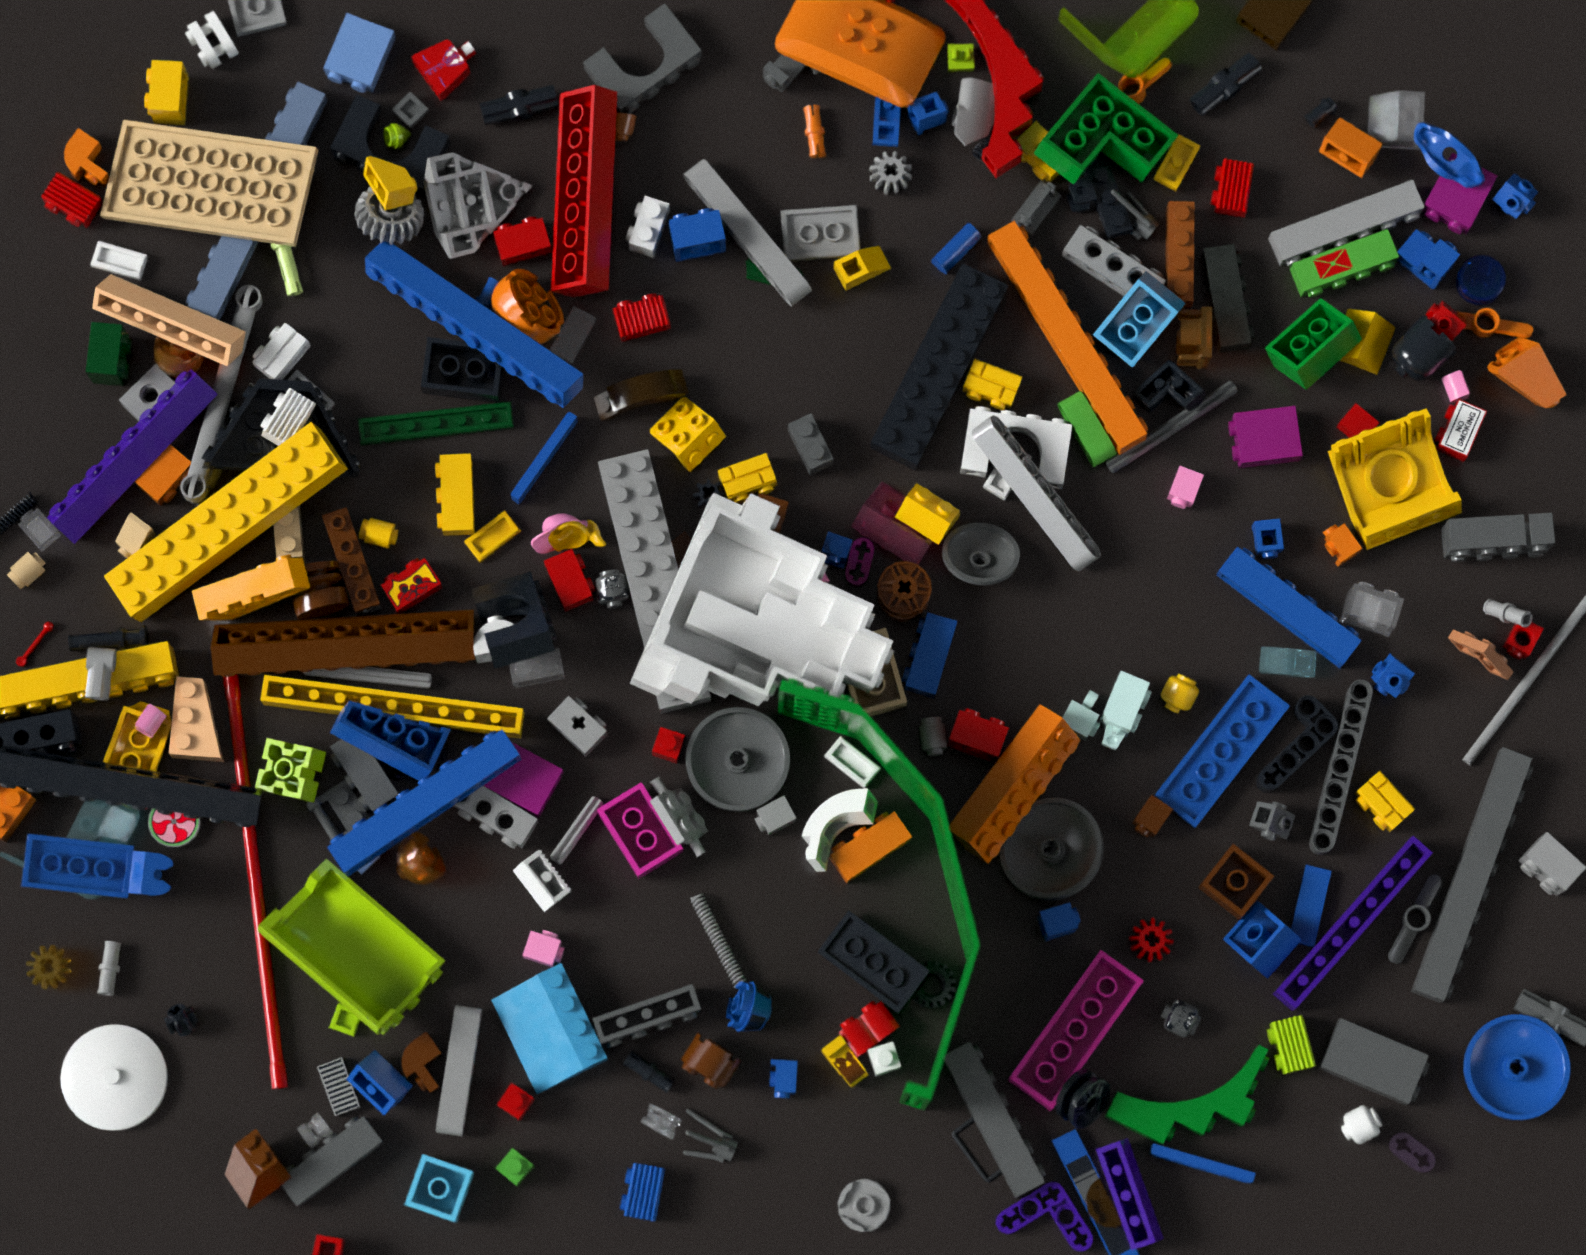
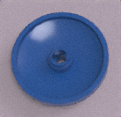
(1540, 1062)

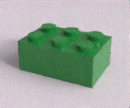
(1313, 343)

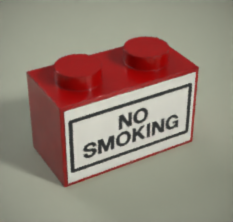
(1460, 429)

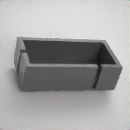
(1497, 537)

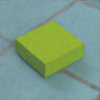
(344, 1021)

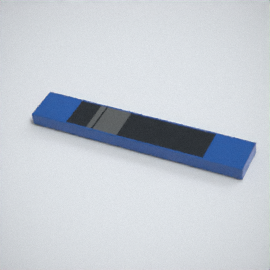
(1082, 1176)

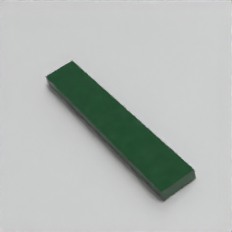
(435, 423)

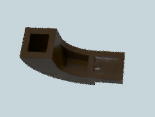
(641, 390)

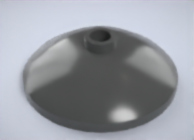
(980, 553)

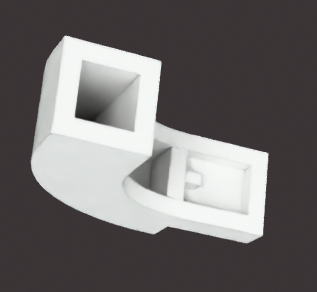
(831, 818)

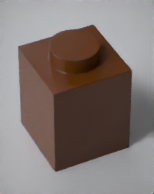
(1151, 817)

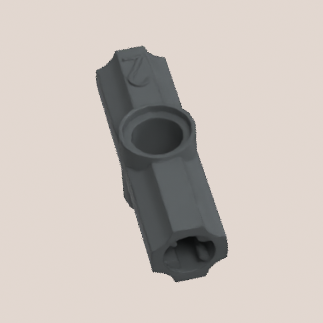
(1552, 1014)

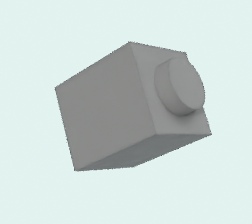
(775, 816)

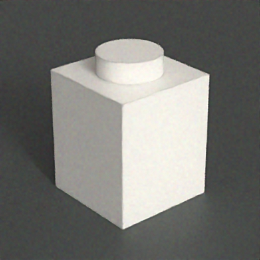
(884, 1059)

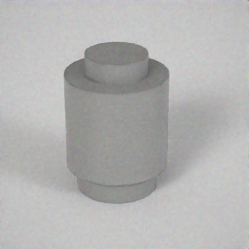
(933, 736)

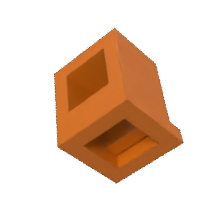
(1341, 543)

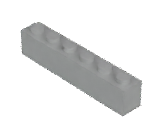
(1346, 223)

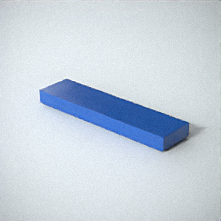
(544, 457)
(1201, 1164)

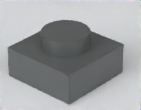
(410, 110)

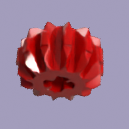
(1157, 934)

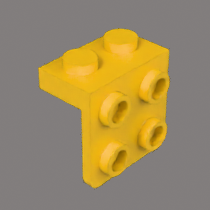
(688, 433)

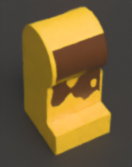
(844, 1061)

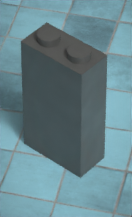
(1374, 1062)

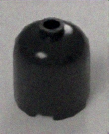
(1421, 351)

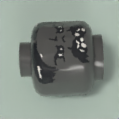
(611, 588)
(1181, 1018)

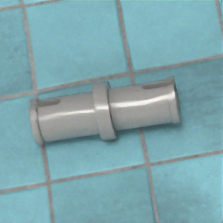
(1507, 613)
(109, 968)

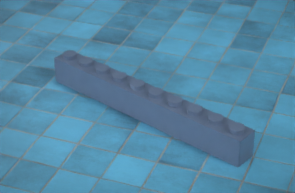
(231, 254)

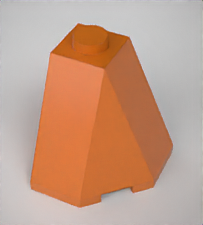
(1528, 371)

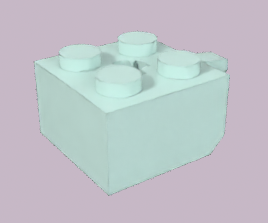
(1122, 708)

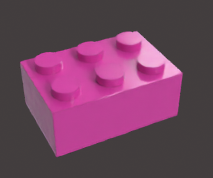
(639, 831)

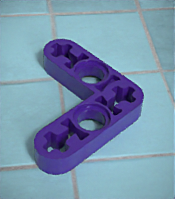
(1054, 1209)

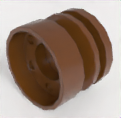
(321, 597)
(903, 606)

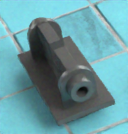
(1037, 207)

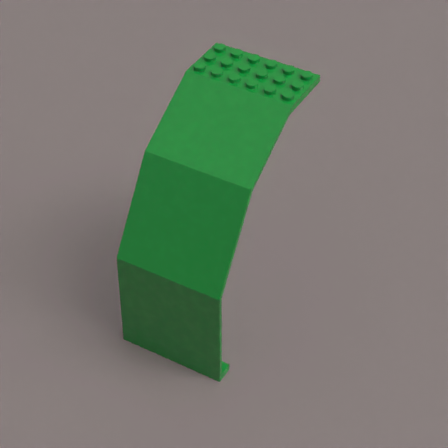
(849, 719)

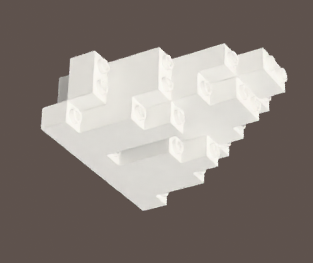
(756, 615)

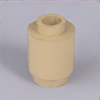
(26, 569)

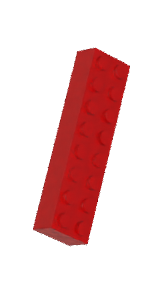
(584, 191)

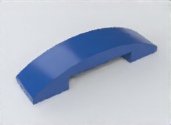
(886, 123)

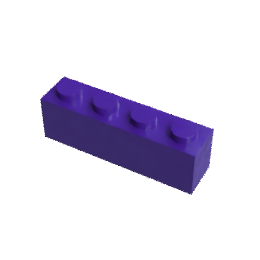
(1129, 1194)

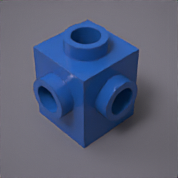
(1516, 196)
(1391, 676)

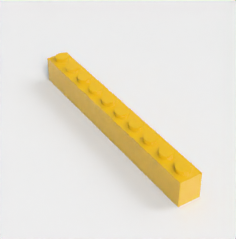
(437, 711)

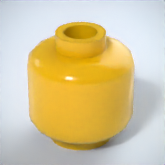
(1179, 693)

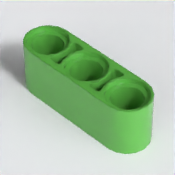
(1087, 429)

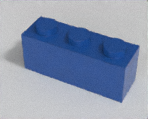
(929, 655)

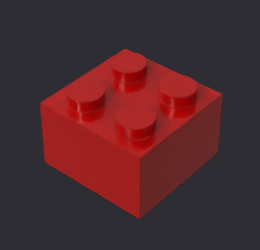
(977, 735)

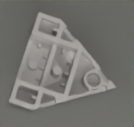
(467, 201)

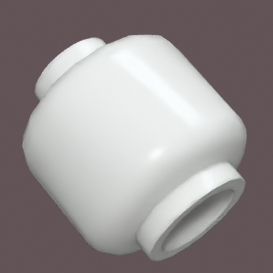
(1361, 1124)

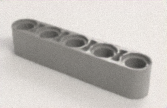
(459, 1070)

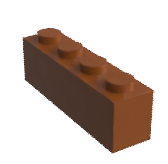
(1180, 250)

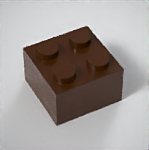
(1236, 881)

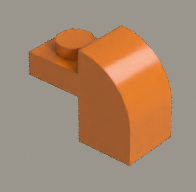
(79, 158)

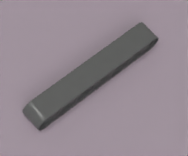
(1337, 779)

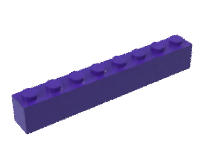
(131, 456)
(1352, 923)

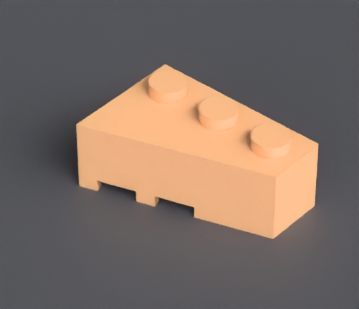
(193, 723)

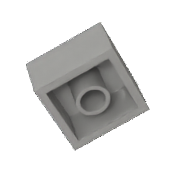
(1551, 864)

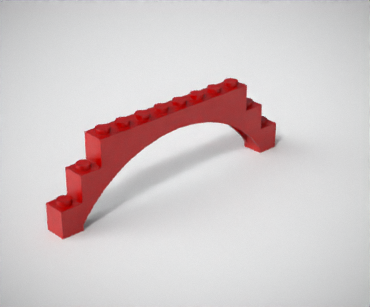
(1012, 82)

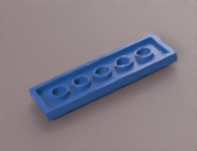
(1222, 750)

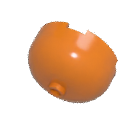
(517, 302)

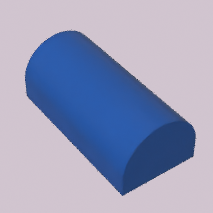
(956, 248)

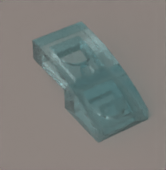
(1287, 662)

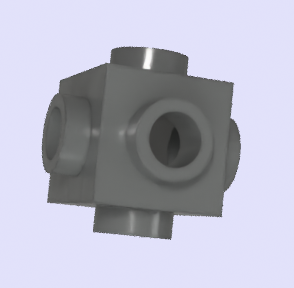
(1272, 820)

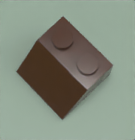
(255, 1169)

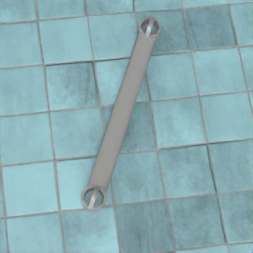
(218, 407)

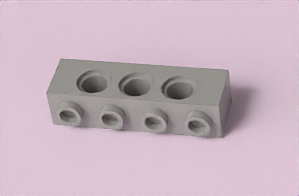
(1098, 266)
(500, 807)

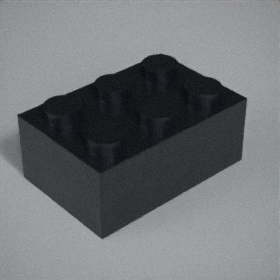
(460, 371)

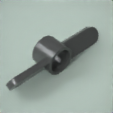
(1408, 933)

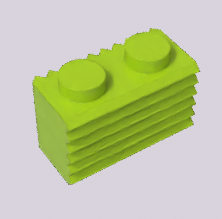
(1291, 1044)

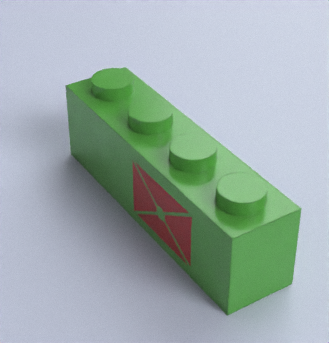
(1344, 263)

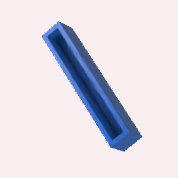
(1289, 607)

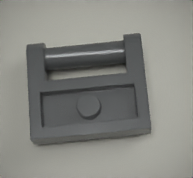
(343, 803)

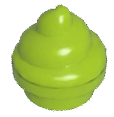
(395, 135)

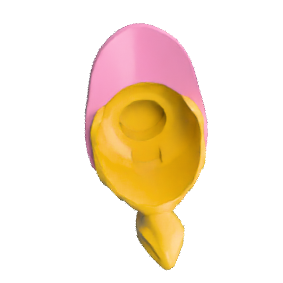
(566, 532)

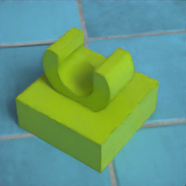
(960, 57)

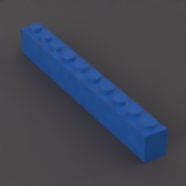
(474, 323)

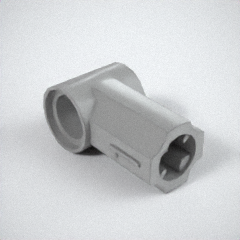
(100, 665)

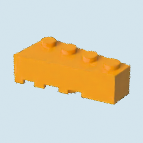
(251, 589)

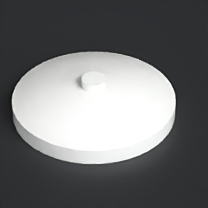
(114, 1077)

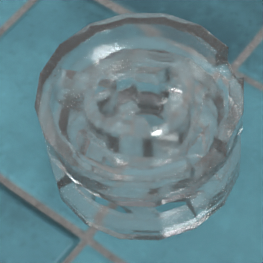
(661, 1121)

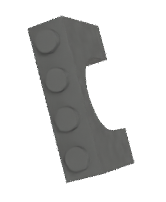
(679, 51)

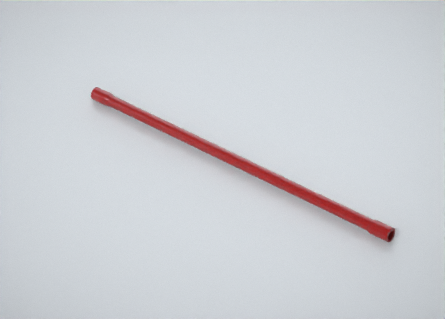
(277, 1065)

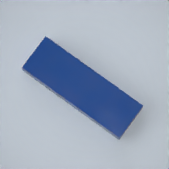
(1310, 904)

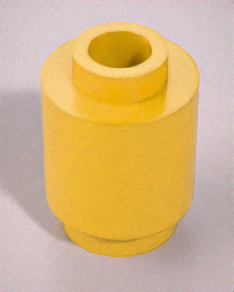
(378, 533)

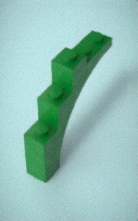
(1156, 1119)

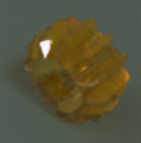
(39, 969)

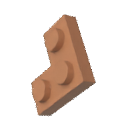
(1483, 651)

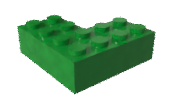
(1105, 122)

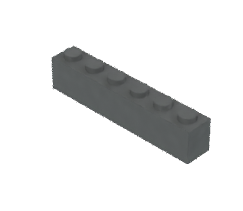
(993, 1120)

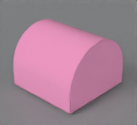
(1456, 386)
(150, 720)

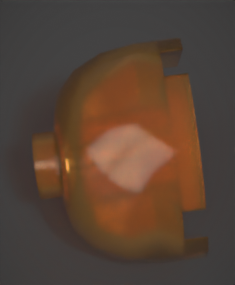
(175, 359)
(418, 861)

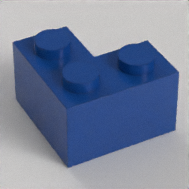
(1427, 260)

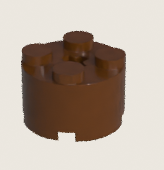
(710, 1061)

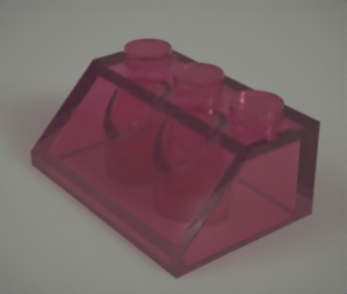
(879, 524)

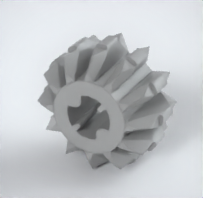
(891, 181)

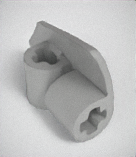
(975, 110)

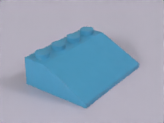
(549, 1029)

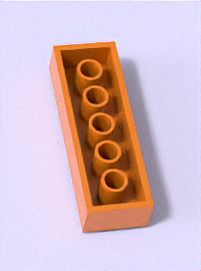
(1014, 784)

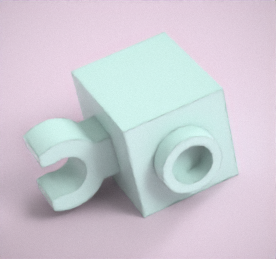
(1082, 718)

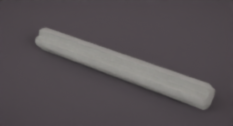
(377, 675)

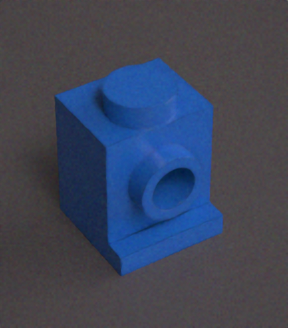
(927, 112)
(1272, 530)
(837, 549)
(783, 1078)

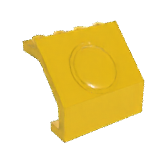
(1393, 479)

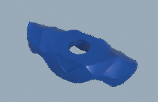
(1463, 169)

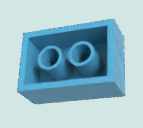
(1139, 319)

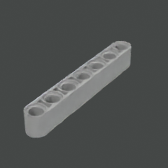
(748, 232)
(1036, 493)

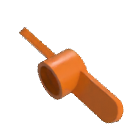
(1145, 79)
(1500, 326)

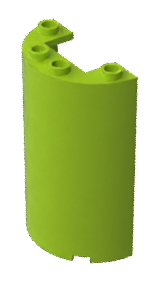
(353, 948)

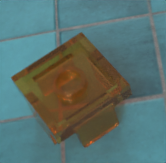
(1195, 337)

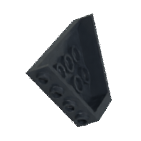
(241, 442)

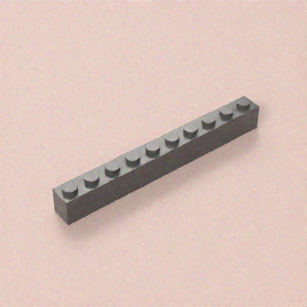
(1472, 874)

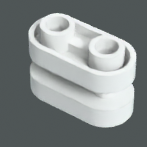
(197, 35)

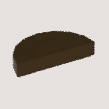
(1101, 1206)

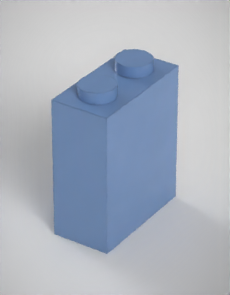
(359, 53)

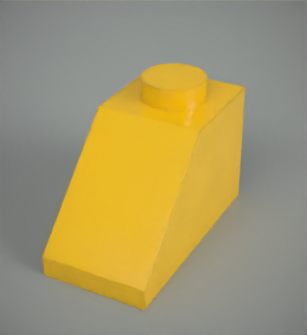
(389, 182)

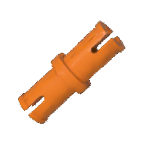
(814, 131)

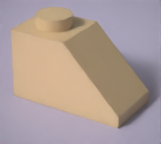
(134, 536)

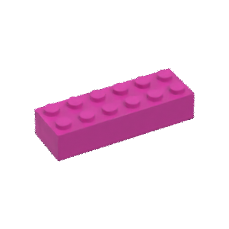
(1075, 1029)

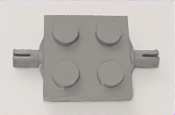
(679, 816)

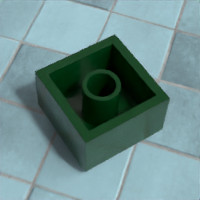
(108, 354)

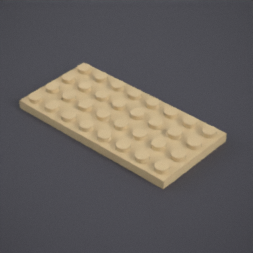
(209, 183)

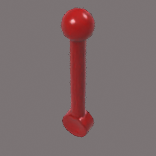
(22, 660)

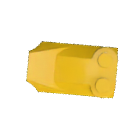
(133, 748)

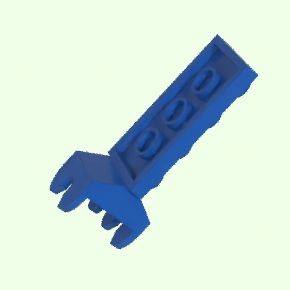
(92, 867)

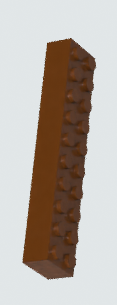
(343, 642)

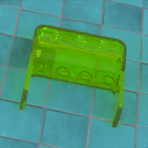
(1141, 37)

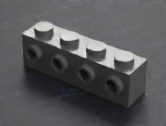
(647, 1014)

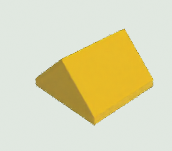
(1375, 336)

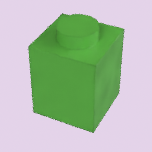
(515, 1167)

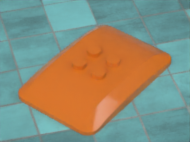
(863, 45)

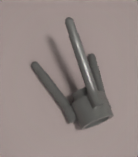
(1146, 223)
(723, 1147)

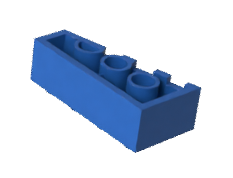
(391, 738)

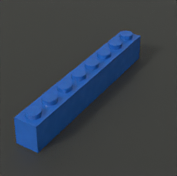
(424, 803)

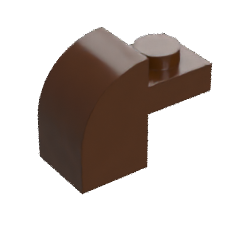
(415, 1059)

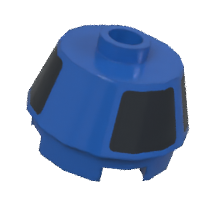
(749, 1007)

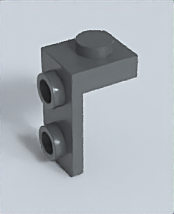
(782, 72)

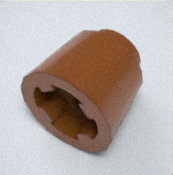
(624, 126)

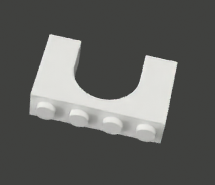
(1050, 436)

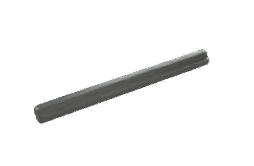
(1172, 426)

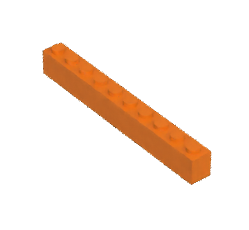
(1067, 337)

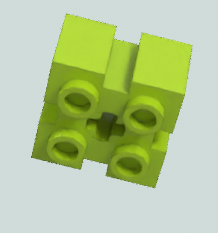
(290, 770)

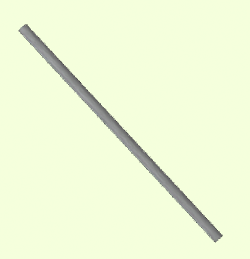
(1526, 682)

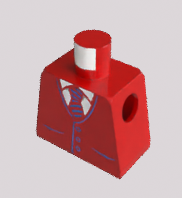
(444, 66)

